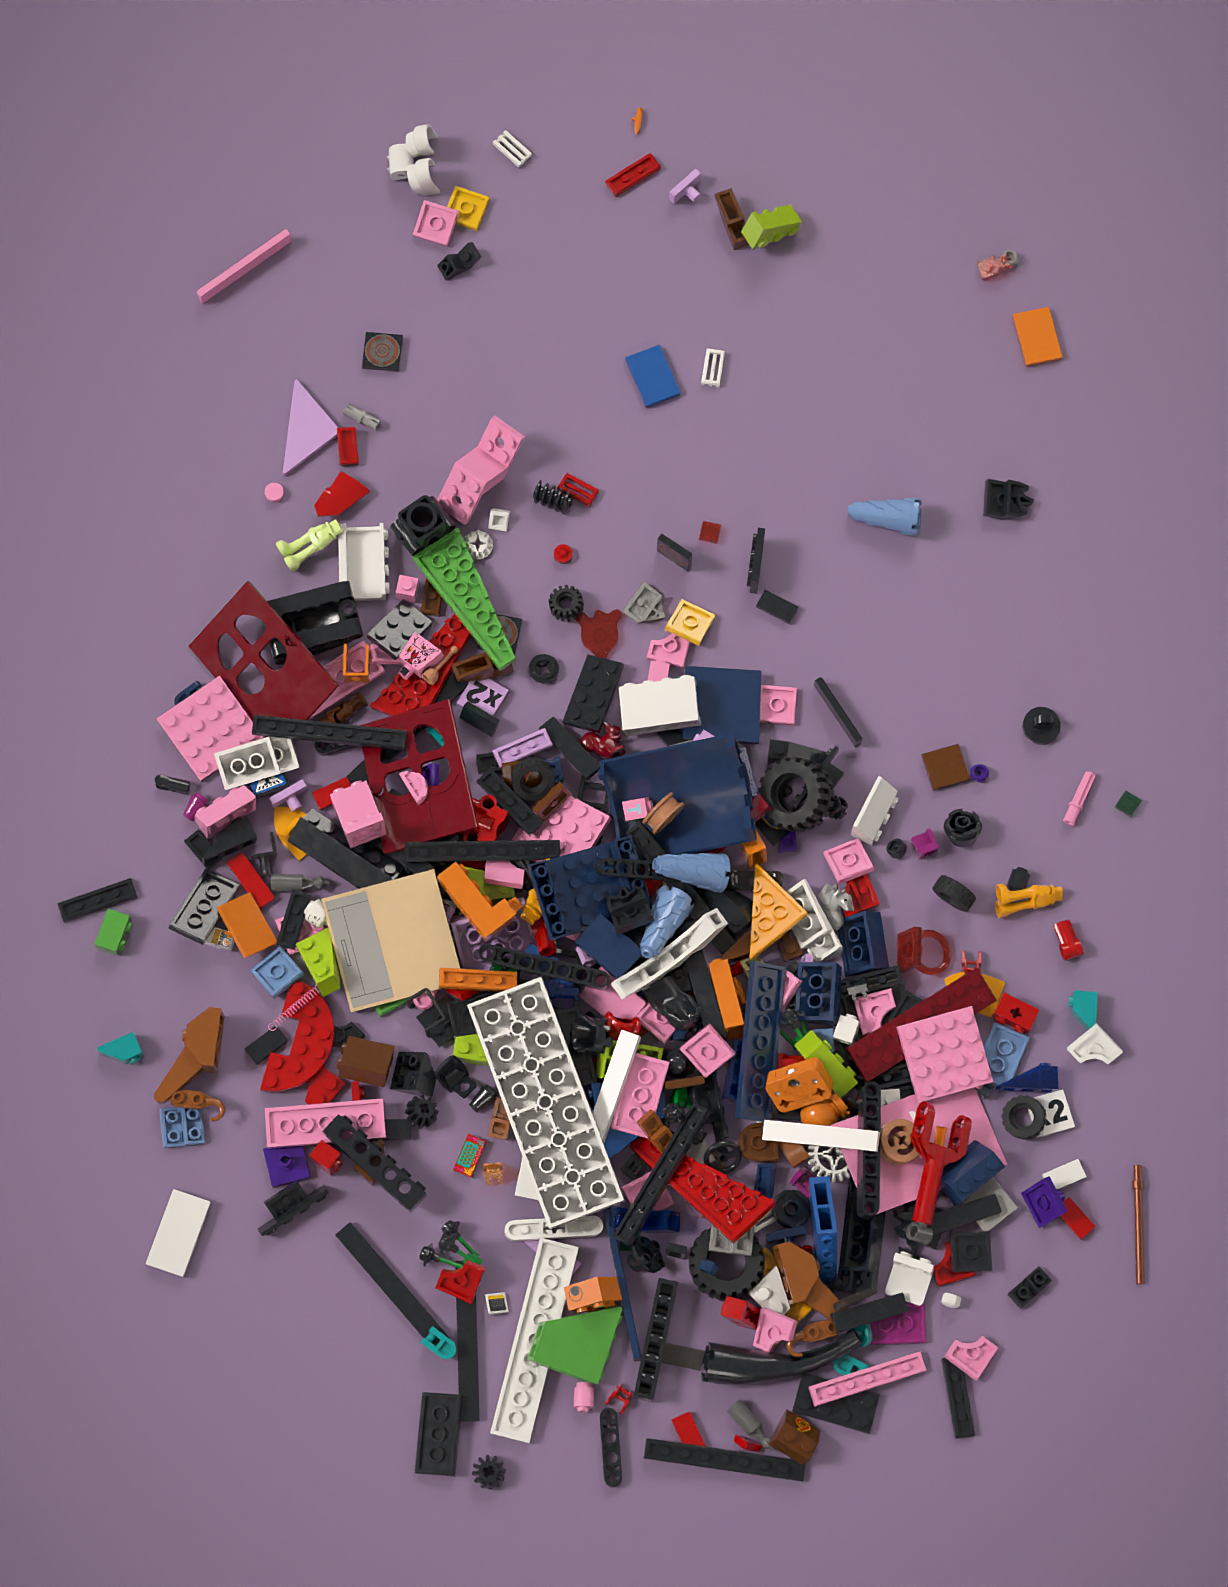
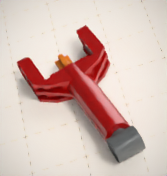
(936, 1158)

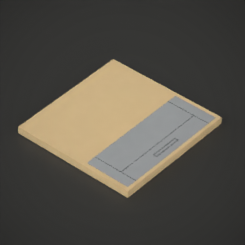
(390, 939)

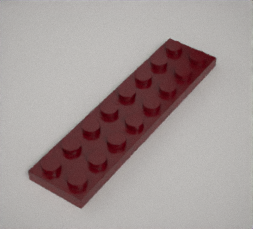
(883, 1046)

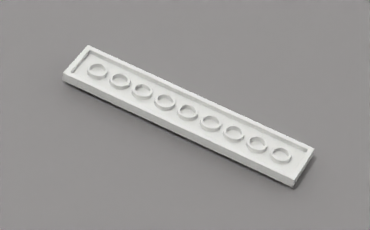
(542, 1302)

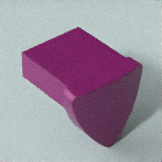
(801, 1180)

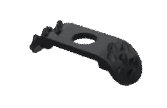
(739, 879)

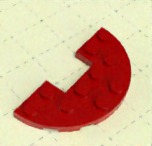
(310, 1046)

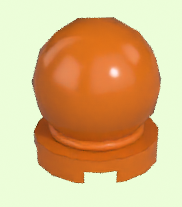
(824, 1112)

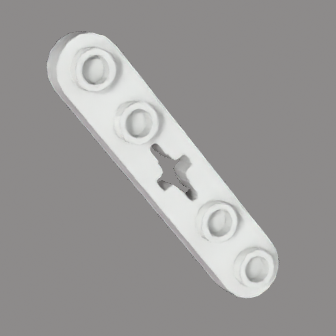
(533, 1229)

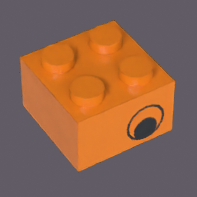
(593, 1294)

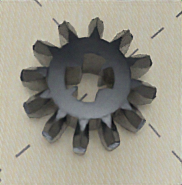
(421, 1104)
(486, 1465)

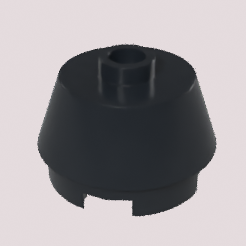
(962, 827)

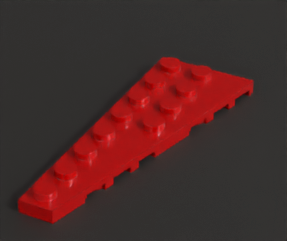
(720, 1200)

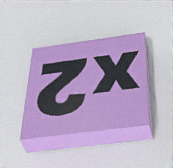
(484, 694)

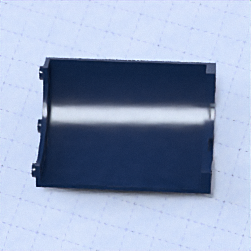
(702, 776)

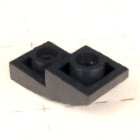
(1029, 1287)

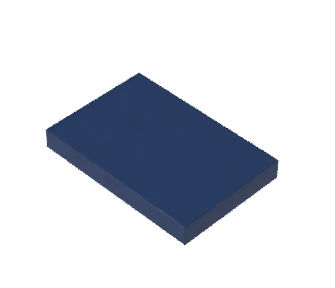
(610, 950)

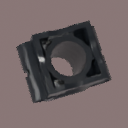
(419, 538)

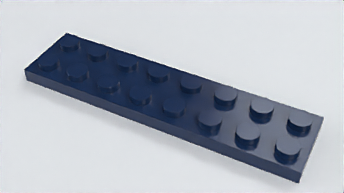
(760, 1040)

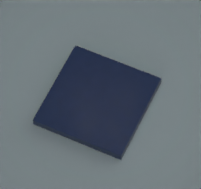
(727, 703)

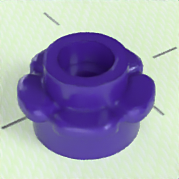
(979, 768)

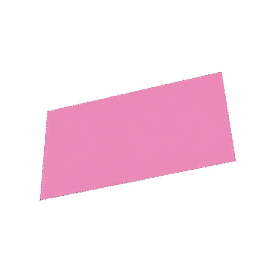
(901, 1182)

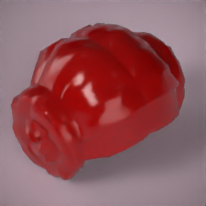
(617, 1024)

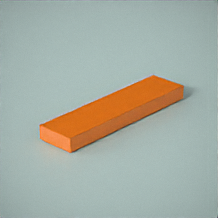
(477, 979)

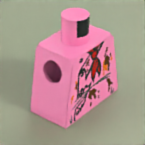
(419, 656)

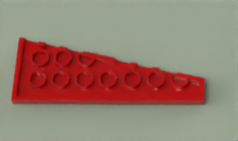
(415, 692)

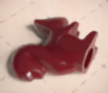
(605, 746)

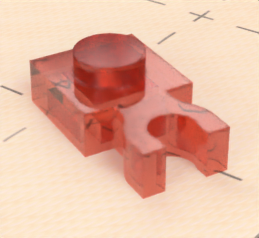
(991, 266)

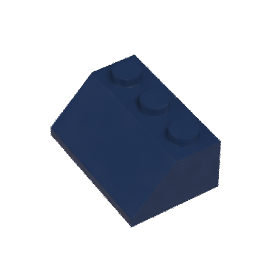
(863, 943)
(819, 992)
(969, 1172)

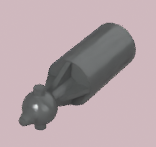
(295, 882)
(749, 1423)

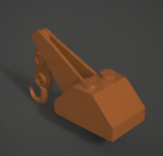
(200, 1054)
(802, 1284)

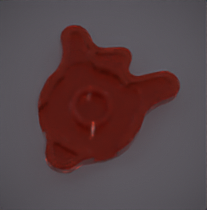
(600, 632)

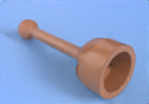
(431, 675)

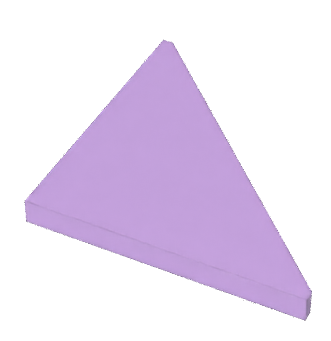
(307, 430)

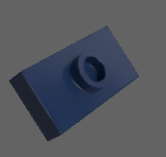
(765, 1179)
(786, 1235)

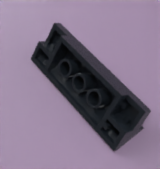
(329, 846)
(860, 1247)

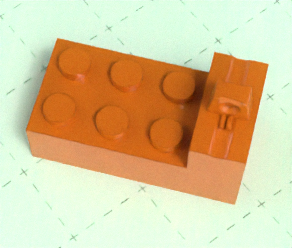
(475, 906)

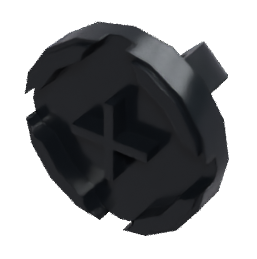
(1041, 725)

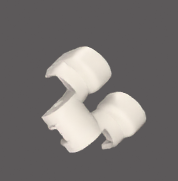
(402, 163)

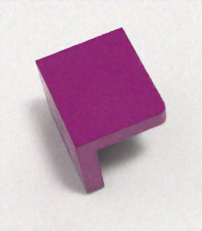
(925, 844)

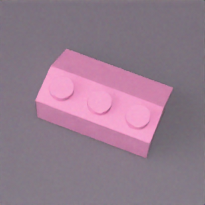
(224, 810)

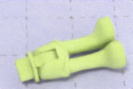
(320, 538)

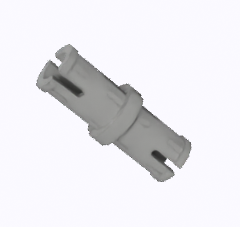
(361, 416)

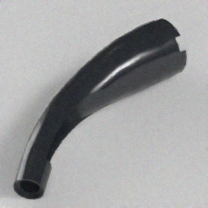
(746, 1366)

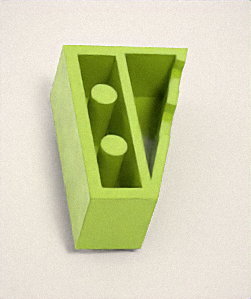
(470, 1050)

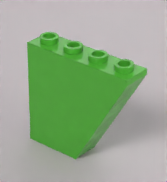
(577, 1343)

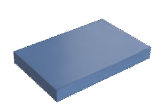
(1004, 1052)

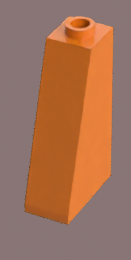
(726, 998)

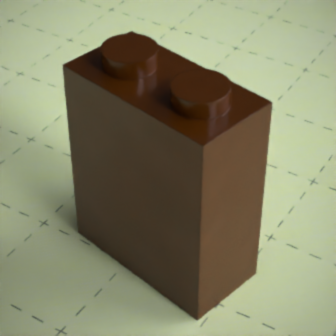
(365, 1061)

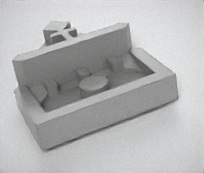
(644, 605)

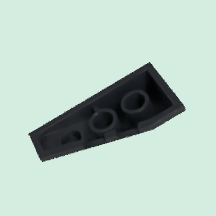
(733, 907)

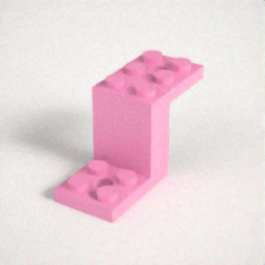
(480, 470)
(358, 813)

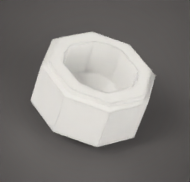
(951, 1300)

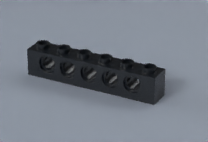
(407, 1200)
(655, 1340)

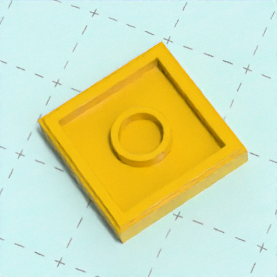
(470, 207)
(690, 622)

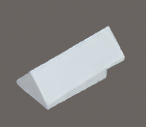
(256, 761)
(814, 930)

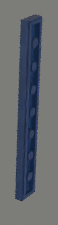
(623, 1288)

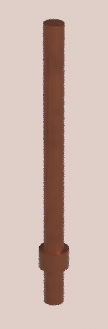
(1138, 1186)

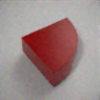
(747, 1444)

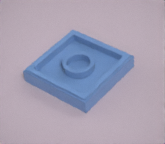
(277, 972)

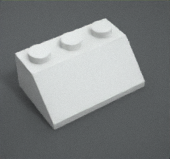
(875, 812)

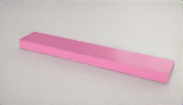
(244, 266)
(867, 1378)

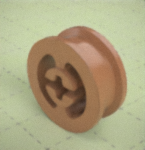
(663, 813)
(890, 1146)

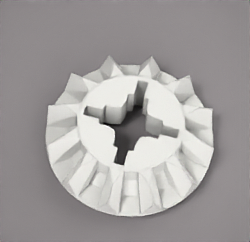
(484, 549)

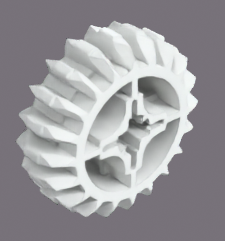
(824, 1156)

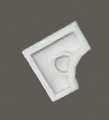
(1095, 1045)

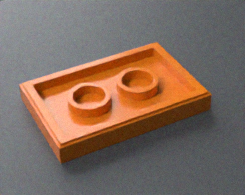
(1037, 336)
(247, 925)

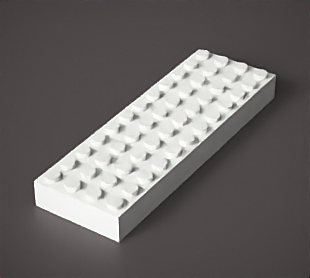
(545, 1103)

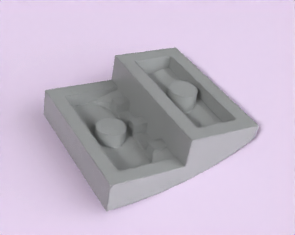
(1006, 1203)
(721, 1244)

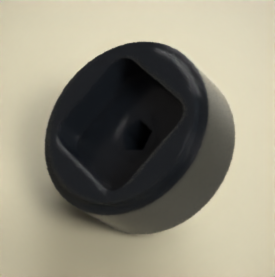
(896, 848)

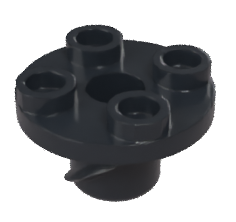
(679, 1064)
(646, 1255)

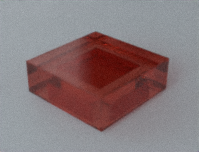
(710, 532)

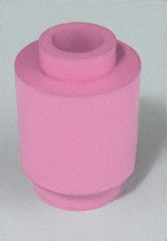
(583, 1397)

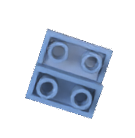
(181, 1127)

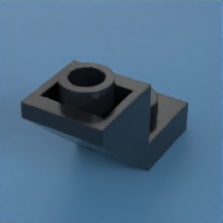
(458, 263)

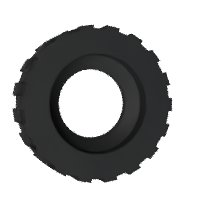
(528, 765)
(954, 893)
(1009, 1117)

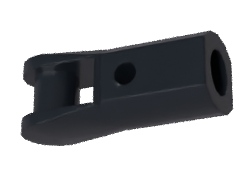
(172, 784)

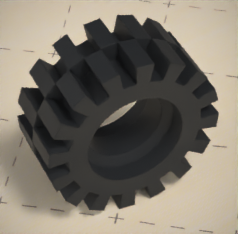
(566, 613)

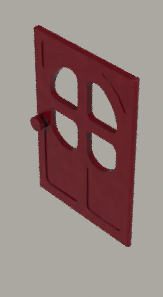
(287, 692)
(447, 806)

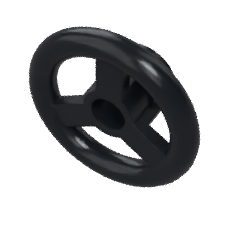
(722, 1154)

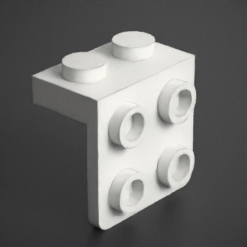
(910, 1277)

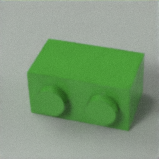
(113, 932)

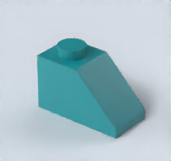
(1084, 1007)
(123, 1049)

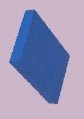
(652, 376)

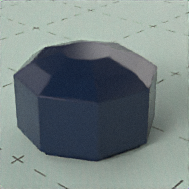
(708, 1267)

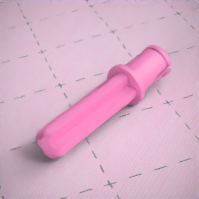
(1079, 798)

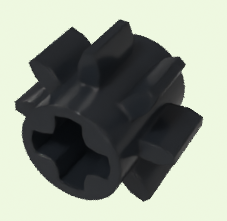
(838, 808)

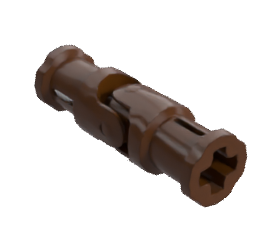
(345, 709)

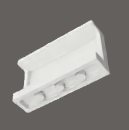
(363, 561)
(659, 705)

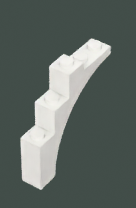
(671, 956)

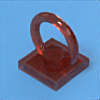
(910, 950)

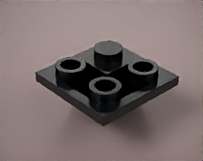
(413, 1074)

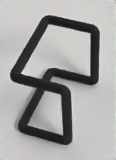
(434, 1002)

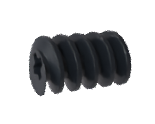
(552, 497)

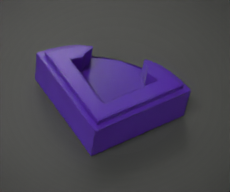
(788, 843)

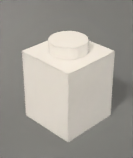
(846, 1029)

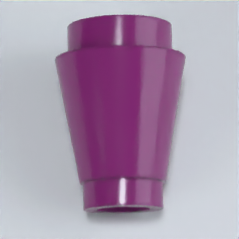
(194, 804)

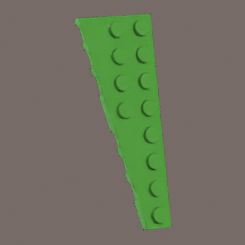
(456, 579)

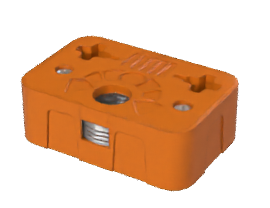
(799, 1085)

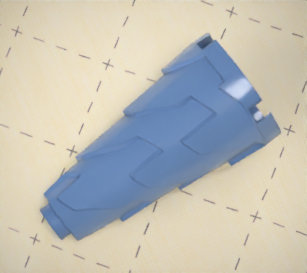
(896, 515)
(702, 869)
(669, 913)

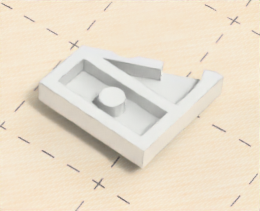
(771, 1292)

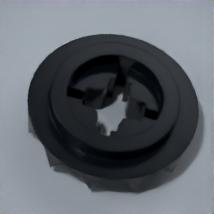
(542, 660)

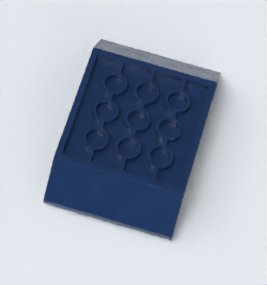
(573, 892)

